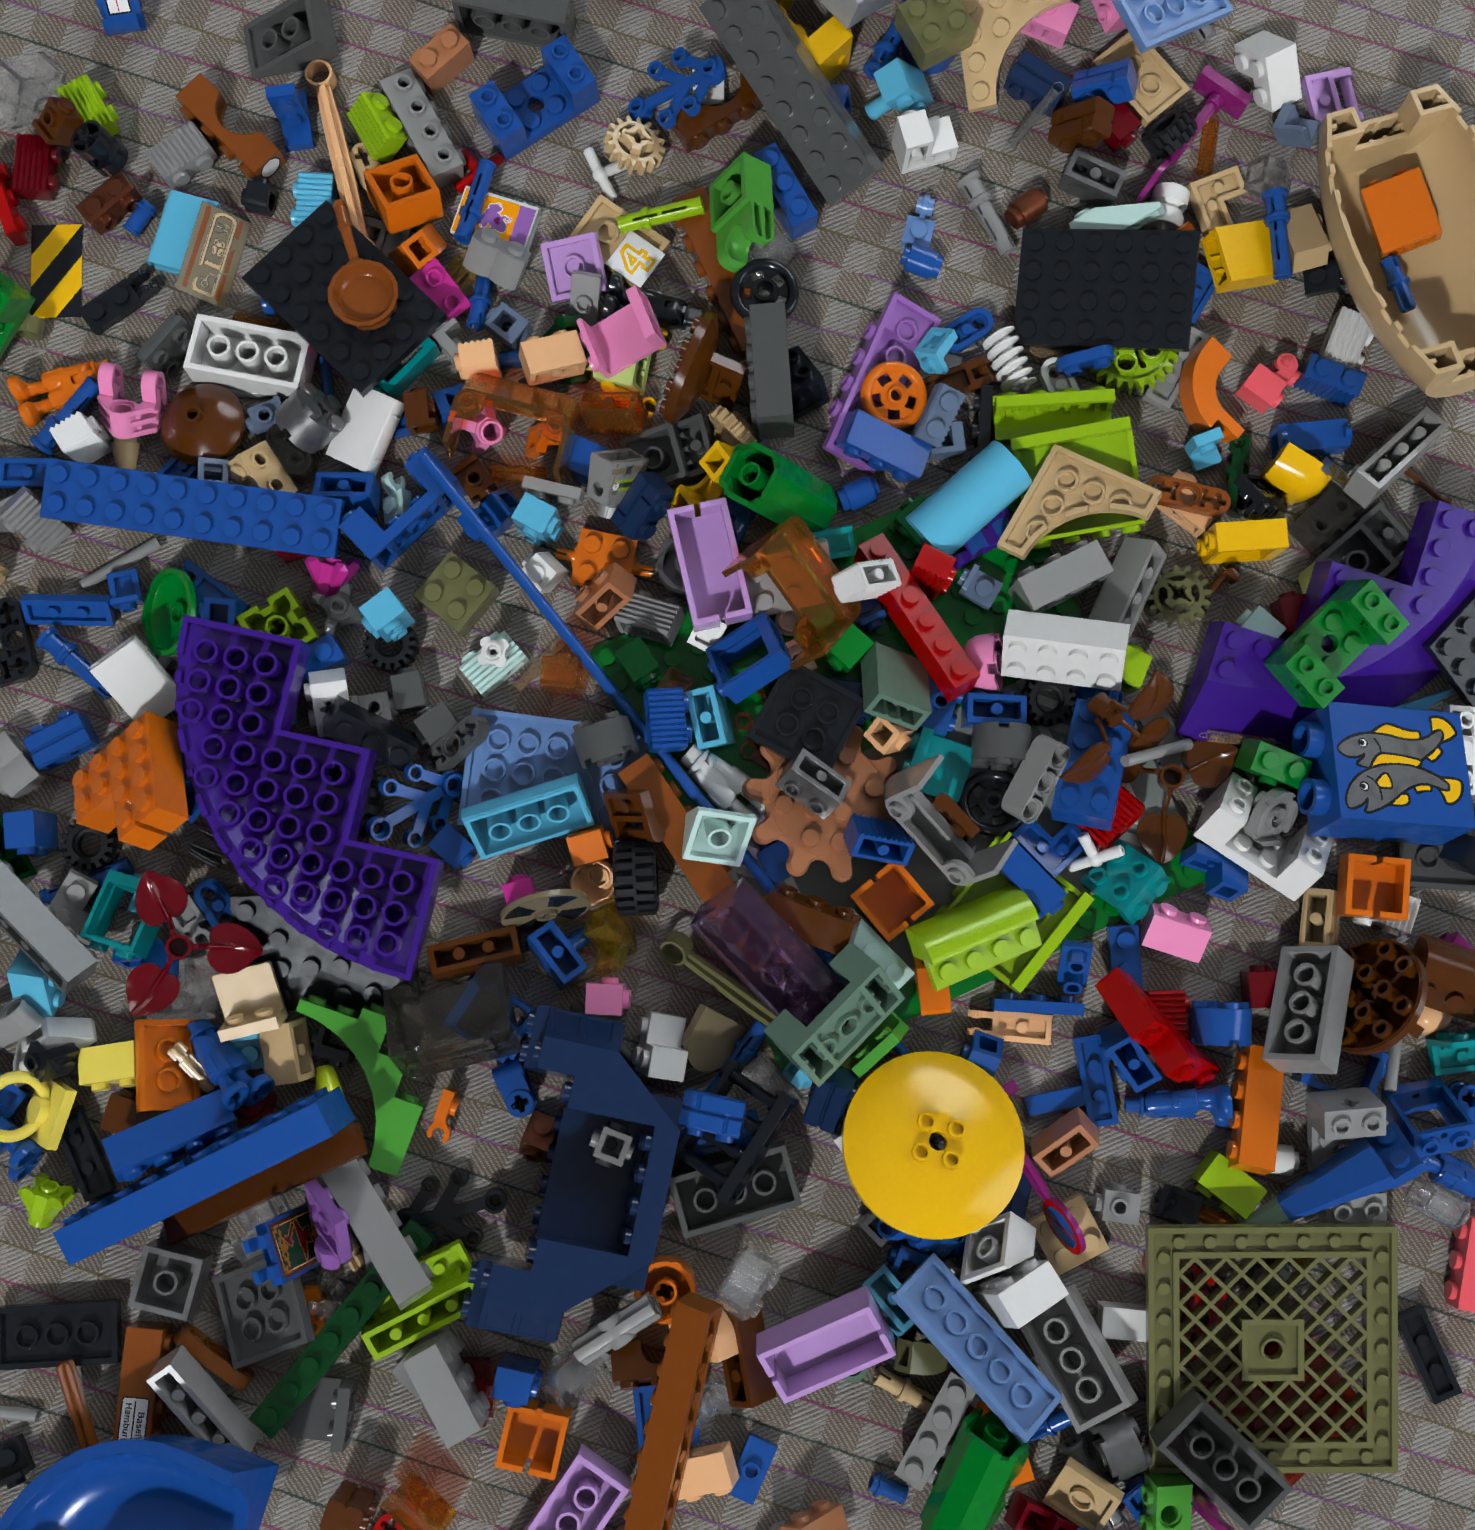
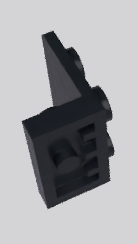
(807, 384)

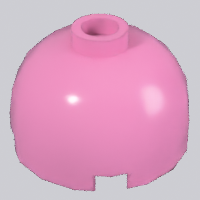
(985, 655)

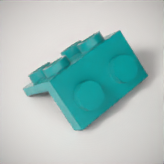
(952, 771)
(1127, 883)
(1451, 1052)

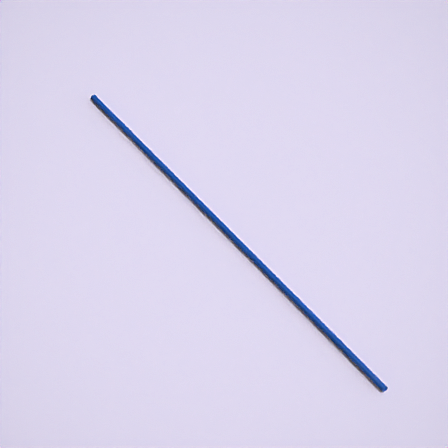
(596, 671)

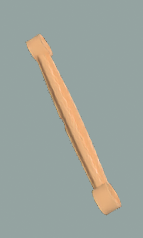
(337, 143)

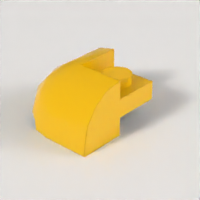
(1295, 474)

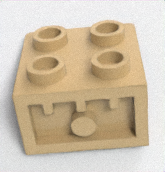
(249, 1001)

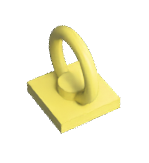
(45, 1112)

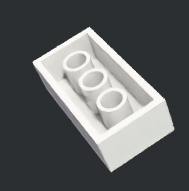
(248, 357)
(1064, 649)

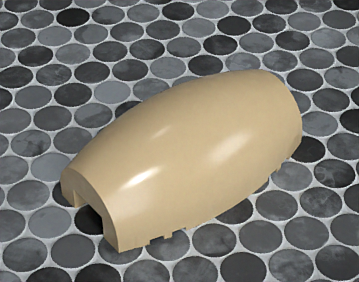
(1438, 336)

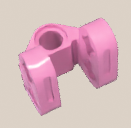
(124, 417)

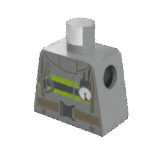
(611, 477)

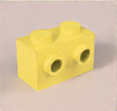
(107, 1065)

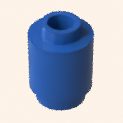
(921, 261)
(857, 493)

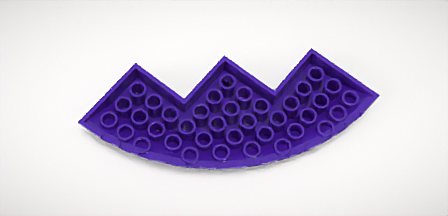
(1241, 696)
(282, 810)

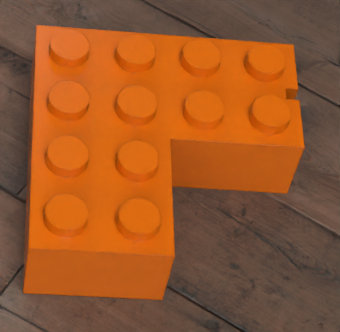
(135, 784)

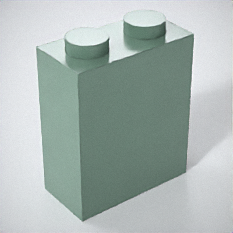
(895, 687)

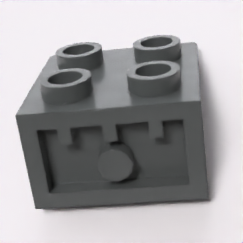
(166, 345)
(327, 1413)

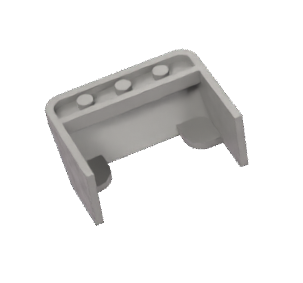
(933, 832)

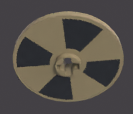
(539, 908)

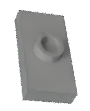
(585, 295)

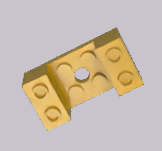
(828, 45)

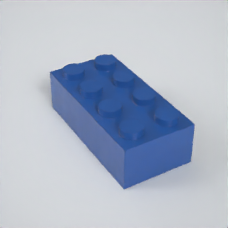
(1092, 802)

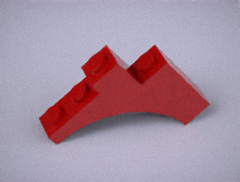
(1150, 1028)

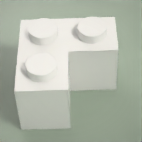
(1273, 66)
(923, 140)
(660, 1046)

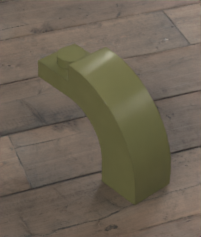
(921, 1356)

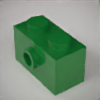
(848, 651)
(1272, 764)

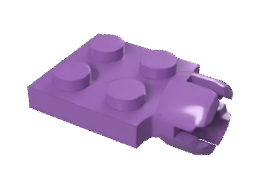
(333, 1239)

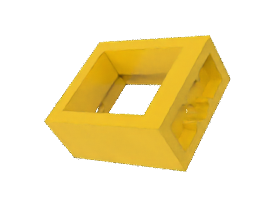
(1243, 541)

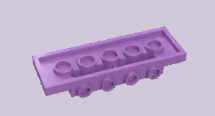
(887, 339)

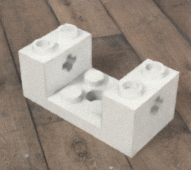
(1285, 866)

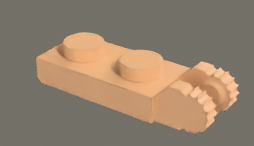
(1015, 1026)

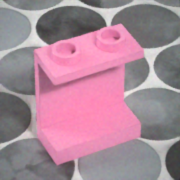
(623, 336)

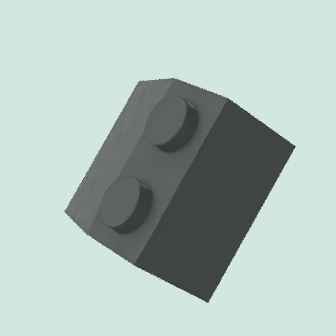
(290, 38)

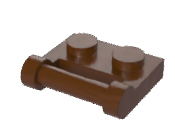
(633, 806)
(955, 816)

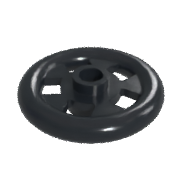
(770, 269)
(968, 801)

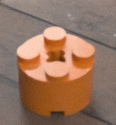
(673, 1272)

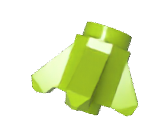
(45, 1200)

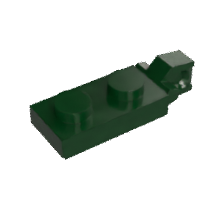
(1240, 464)

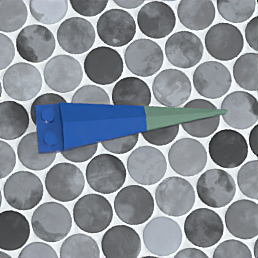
(1352, 1173)

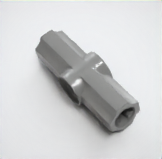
(616, 1328)

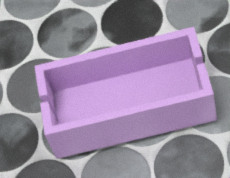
(703, 551)
(825, 1344)

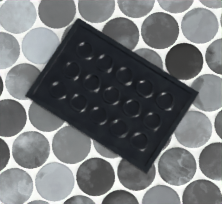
(296, 283)
(1106, 288)
(306, 966)

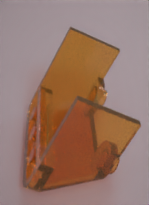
(555, 410)
(803, 577)

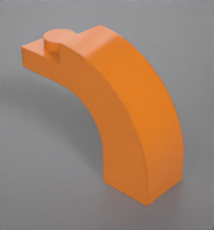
(1198, 389)

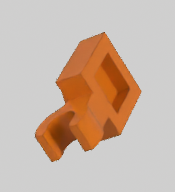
(536, 443)
(447, 1106)

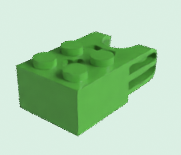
(741, 210)

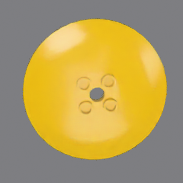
(899, 1172)

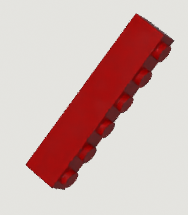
(922, 625)

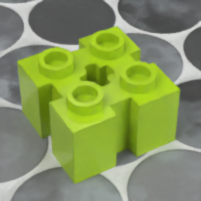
(283, 610)

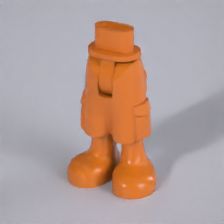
(60, 384)

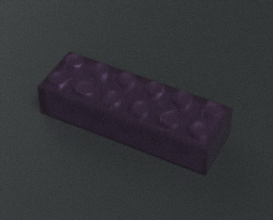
(766, 953)

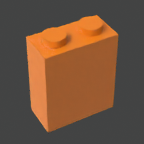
(1400, 213)

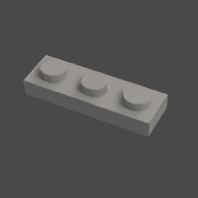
(1166, 392)

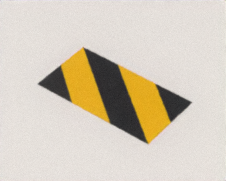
(56, 270)

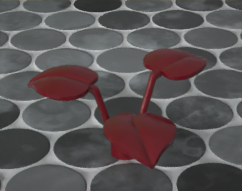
(157, 901)

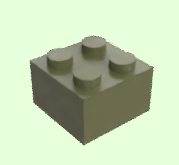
(934, 29)
(457, 594)

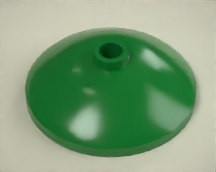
(165, 603)

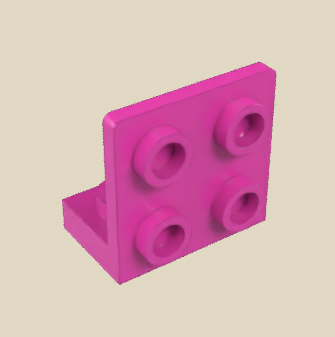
(440, 289)

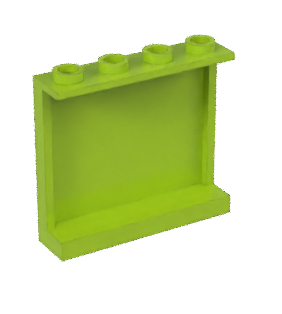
(1104, 442)
(1052, 929)

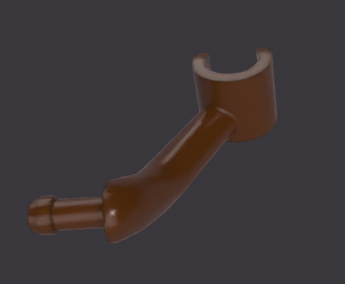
(1228, 573)

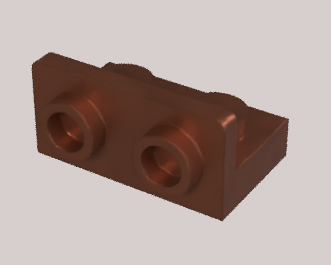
(109, 203)

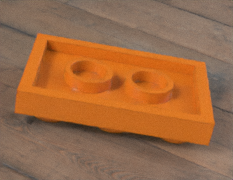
(159, 1079)

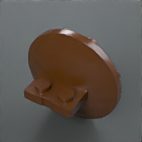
(701, 372)
(1384, 996)

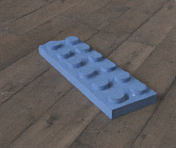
(977, 1348)

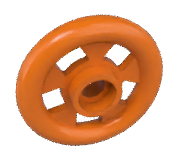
(917, 390)

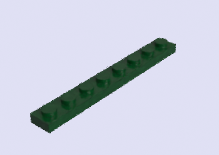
(329, 1343)

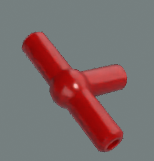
(472, 164)

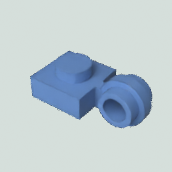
(919, 229)

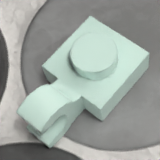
(398, 497)

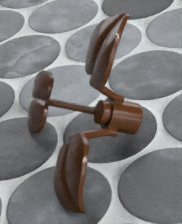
(1108, 712)
(1209, 767)

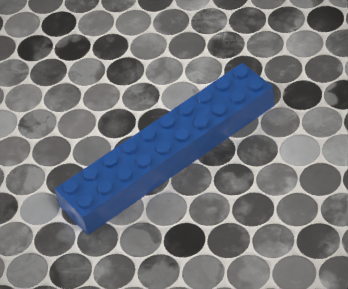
(203, 1174)

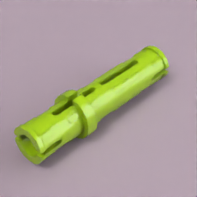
(659, 215)

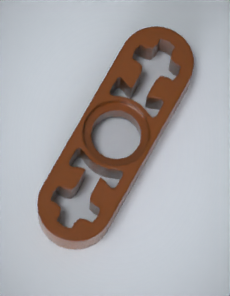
(1206, 507)
(212, 1356)

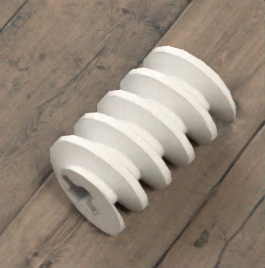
(1007, 361)

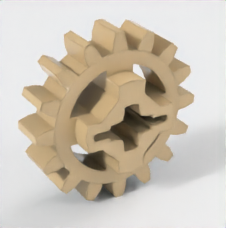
(634, 145)
(732, 427)

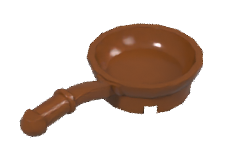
(362, 290)

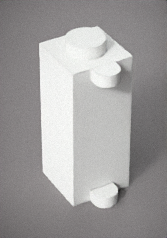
(1121, 1320)

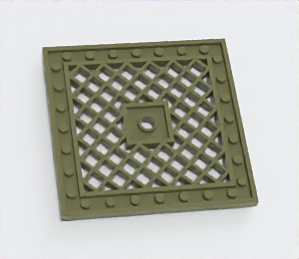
(1378, 1334)

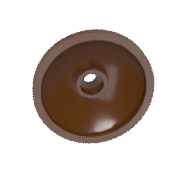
(212, 432)

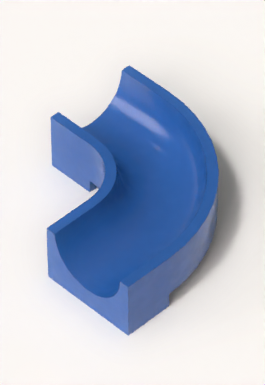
(148, 1486)

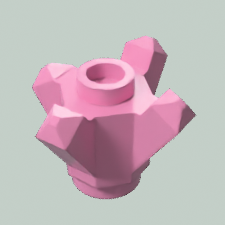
(485, 430)

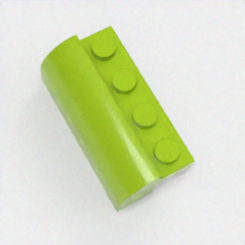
(1041, 411)
(975, 936)
(394, 1329)

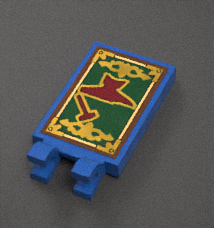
(286, 1246)

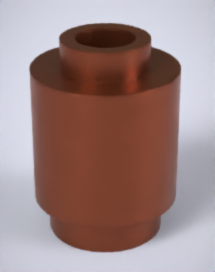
(1026, 208)

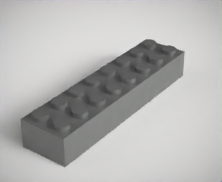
(795, 94)

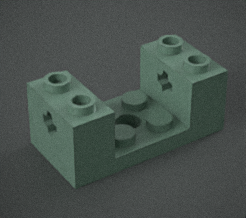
(824, 1043)

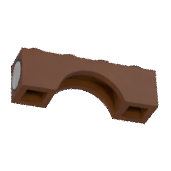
(207, 107)

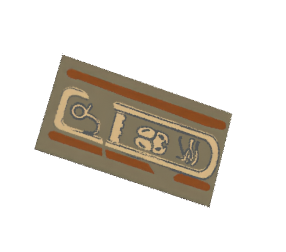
(213, 255)

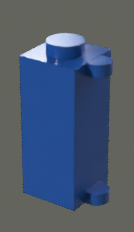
(1313, 437)
(1030, 877)

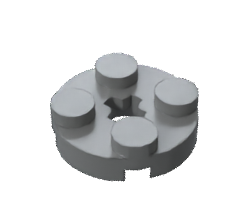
(1272, 814)

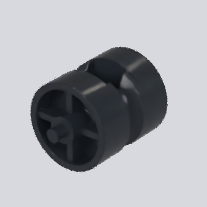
(99, 148)

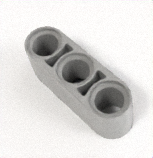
(1035, 778)
(17, 1020)

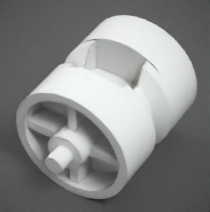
(1175, 200)

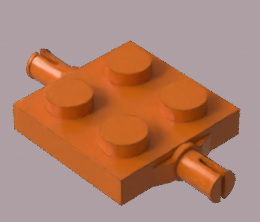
(601, 550)

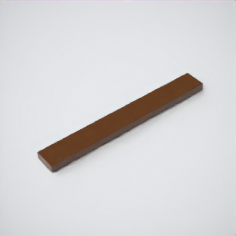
(267, 1184)

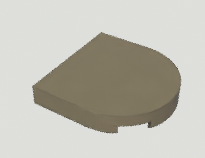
(710, 1039)

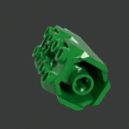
(777, 487)
(975, 1476)

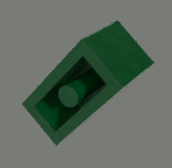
(638, 664)

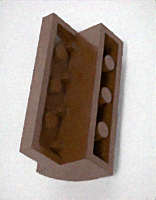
(1449, 976)

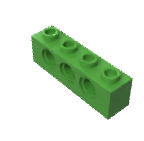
(1166, 1502)

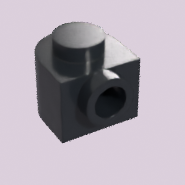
(259, 197)

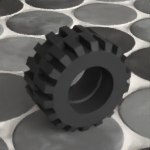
(635, 878)

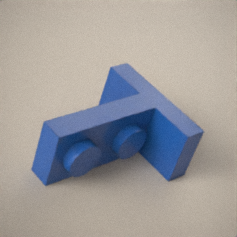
(294, 115)

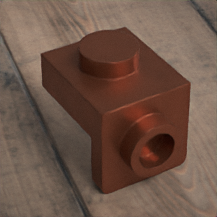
(537, 1137)

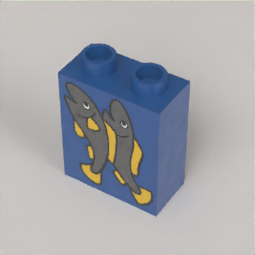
(1384, 774)

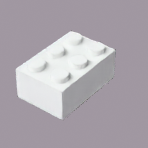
(1021, 1293)

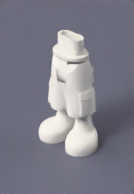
(719, 780)

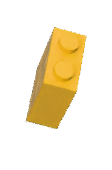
(1239, 256)

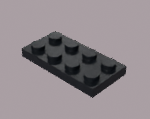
(60, 1331)

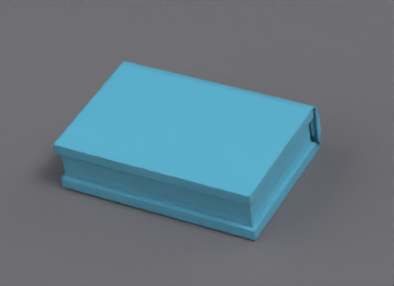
(175, 231)

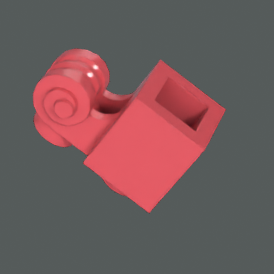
(1265, 386)

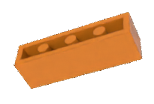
(1255, 1113)

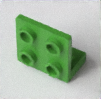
(879, 1043)

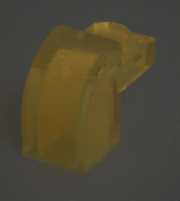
(612, 936)

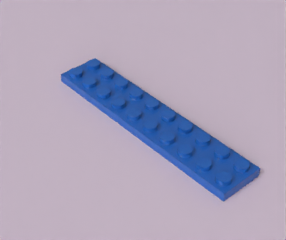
(192, 508)

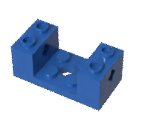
(561, 85)
(404, 529)

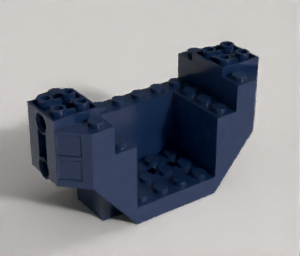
(593, 1219)

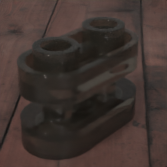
(295, 461)

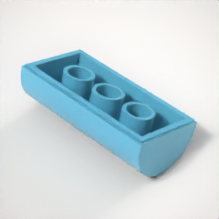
(970, 499)
(528, 816)

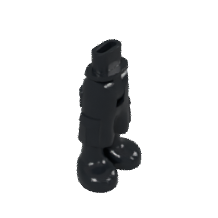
(669, 311)

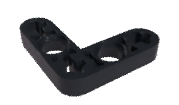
(14, 655)

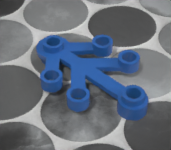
(708, 73)
(419, 804)

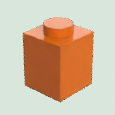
(589, 844)

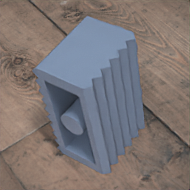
(938, 415)

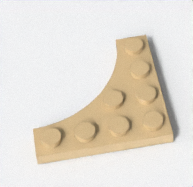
(996, 29)
(1069, 489)

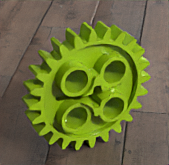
(1136, 376)

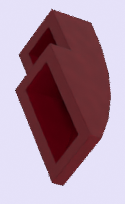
(1031, 1514)

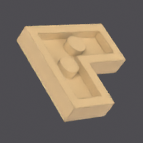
(1209, 198)

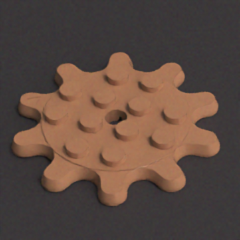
(808, 834)

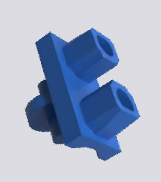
(1074, 966)

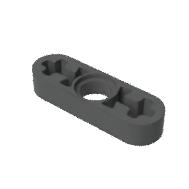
(467, 744)

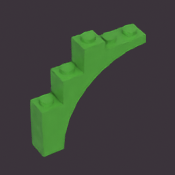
(364, 1036)

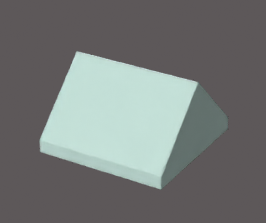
(717, 835)

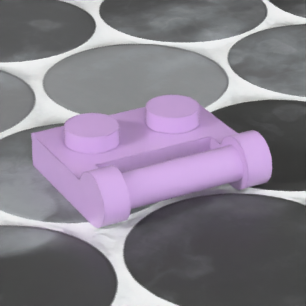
(1322, 93)

